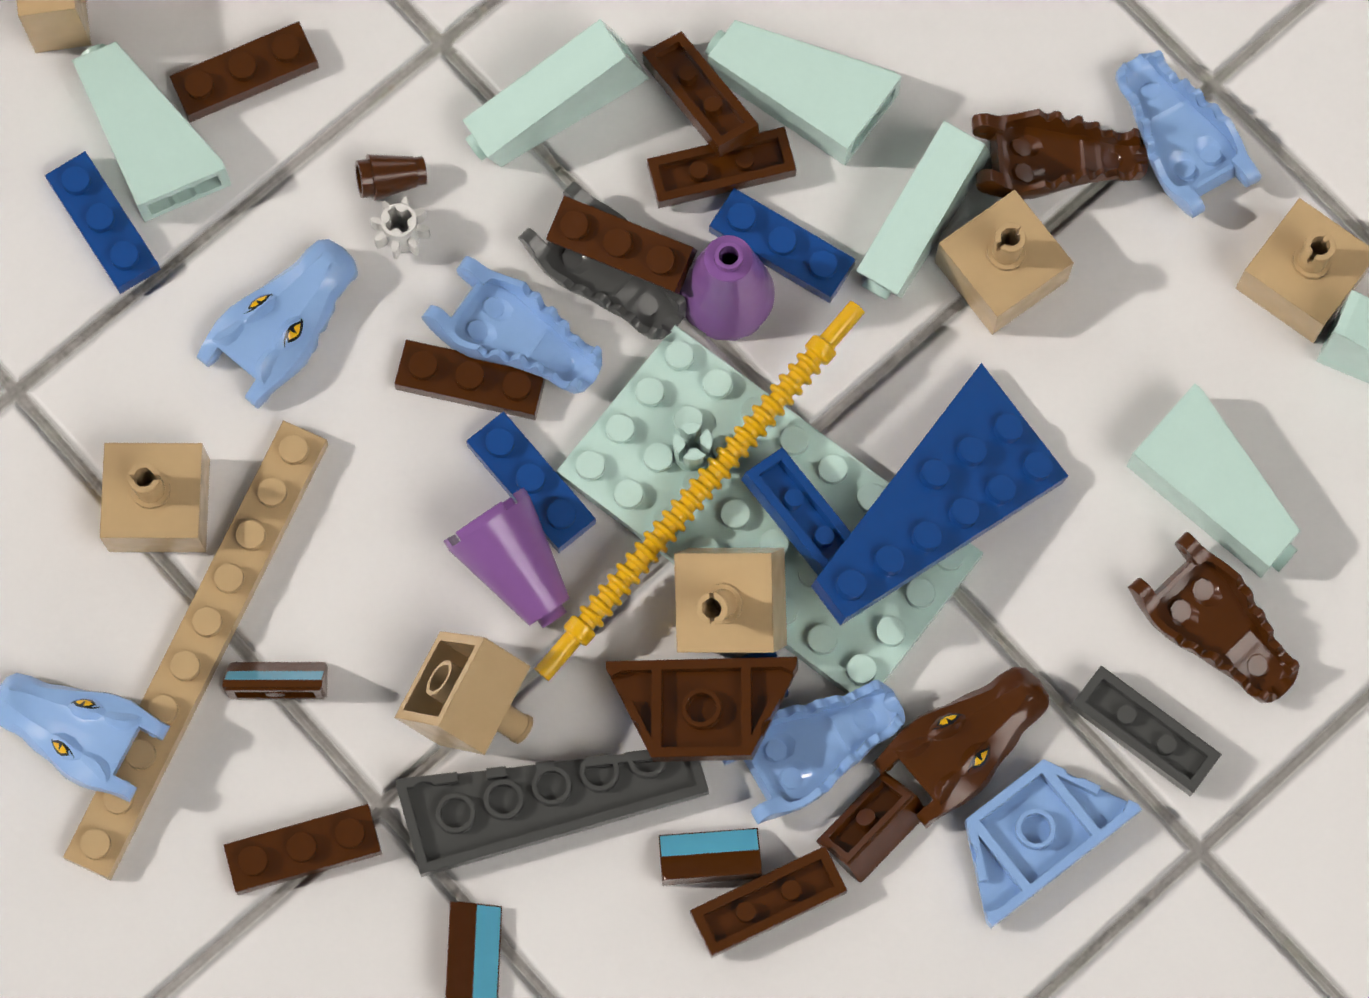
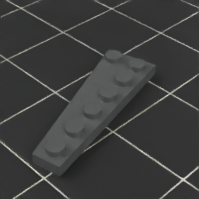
(505, 809)

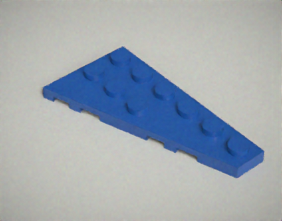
(955, 486)

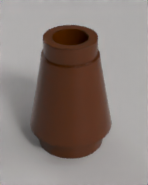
(388, 175)

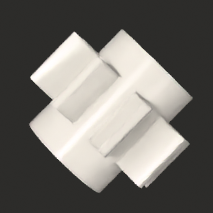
(406, 217)

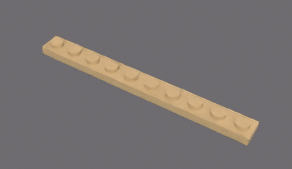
(201, 642)

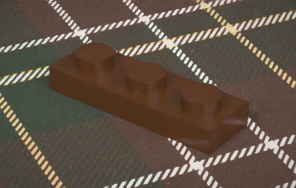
(244, 71)
(700, 94)
(702, 174)
(621, 245)
(468, 381)
(302, 849)
(768, 901)

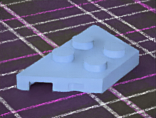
(1037, 833)

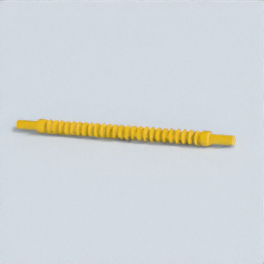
(580, 629)

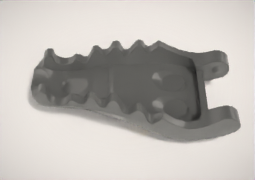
(642, 304)

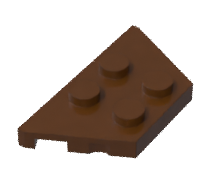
(703, 704)

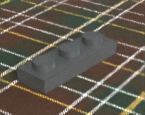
(1145, 730)

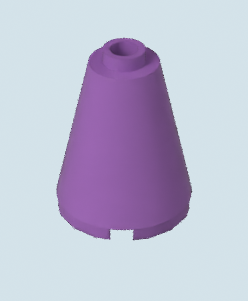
(728, 290)
(513, 559)

